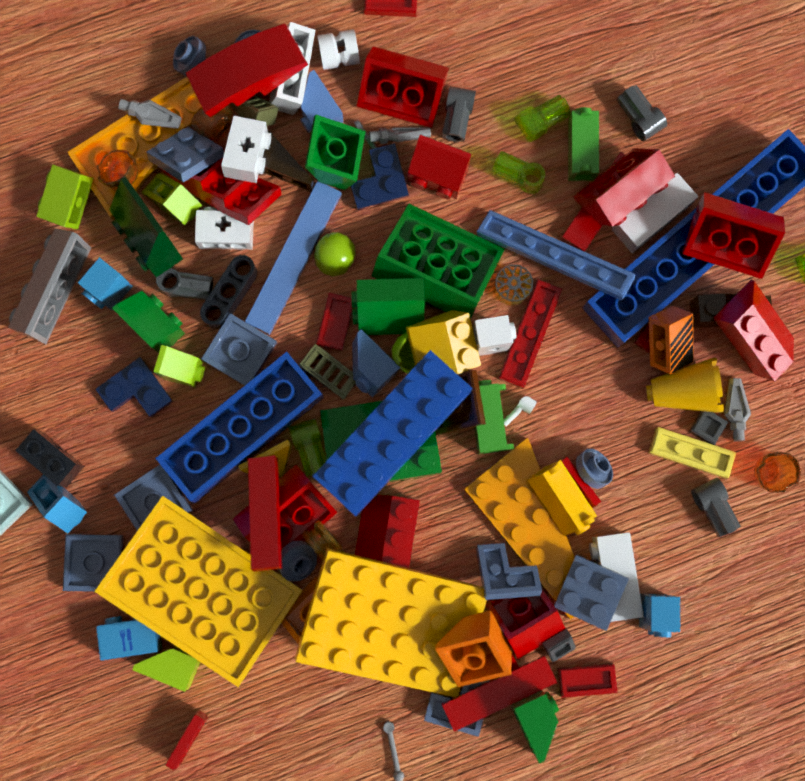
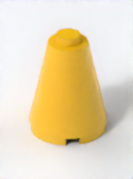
(690, 388)

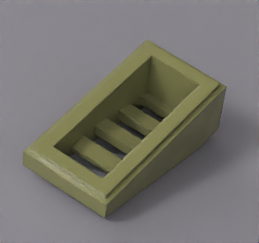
(257, 109)
(326, 357)

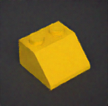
(448, 337)

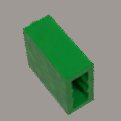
(388, 305)

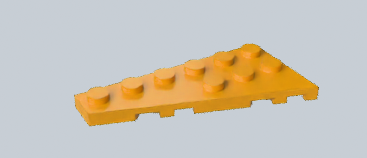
(135, 138)
(522, 518)

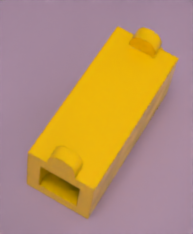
(562, 498)

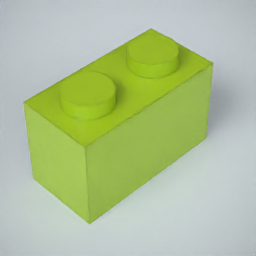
(64, 197)

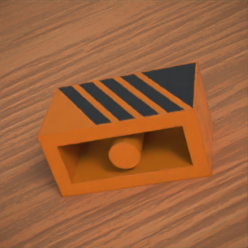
(671, 339)

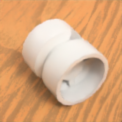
(329, 52)

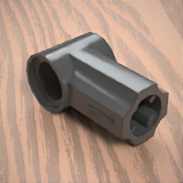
(458, 108)
(645, 118)
(187, 285)
(712, 500)

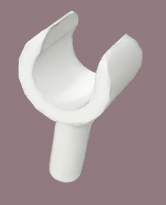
(525, 404)

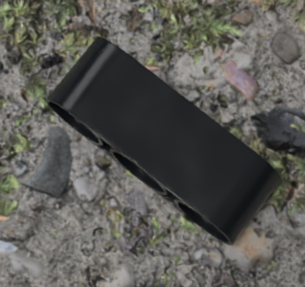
(229, 279)

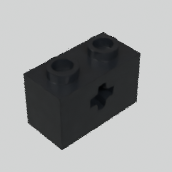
(49, 458)

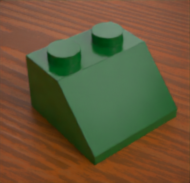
(334, 152)
(149, 321)
(537, 721)

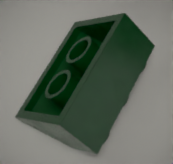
(142, 231)

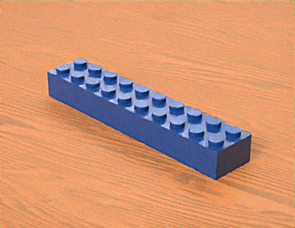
(664, 269)

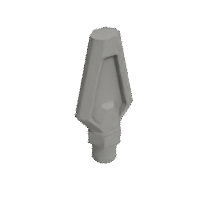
(150, 113)
(398, 134)
(737, 409)

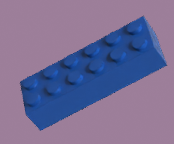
(239, 428)
(393, 433)

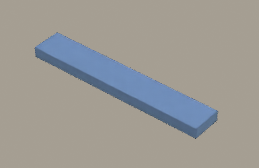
(556, 255)
(293, 257)

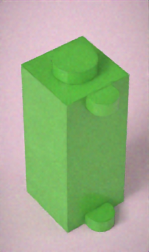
(583, 145)
(491, 436)

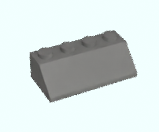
(50, 285)

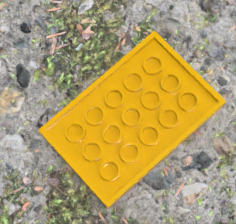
(198, 591)
(384, 621)

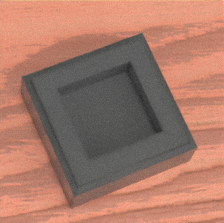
(708, 427)
(559, 645)

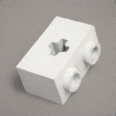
(240, 161)
(209, 235)
(493, 335)

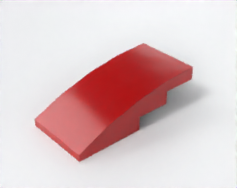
(246, 68)
(231, 196)

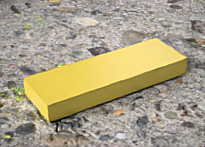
(692, 452)

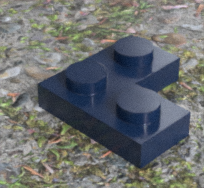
(386, 184)
(137, 382)

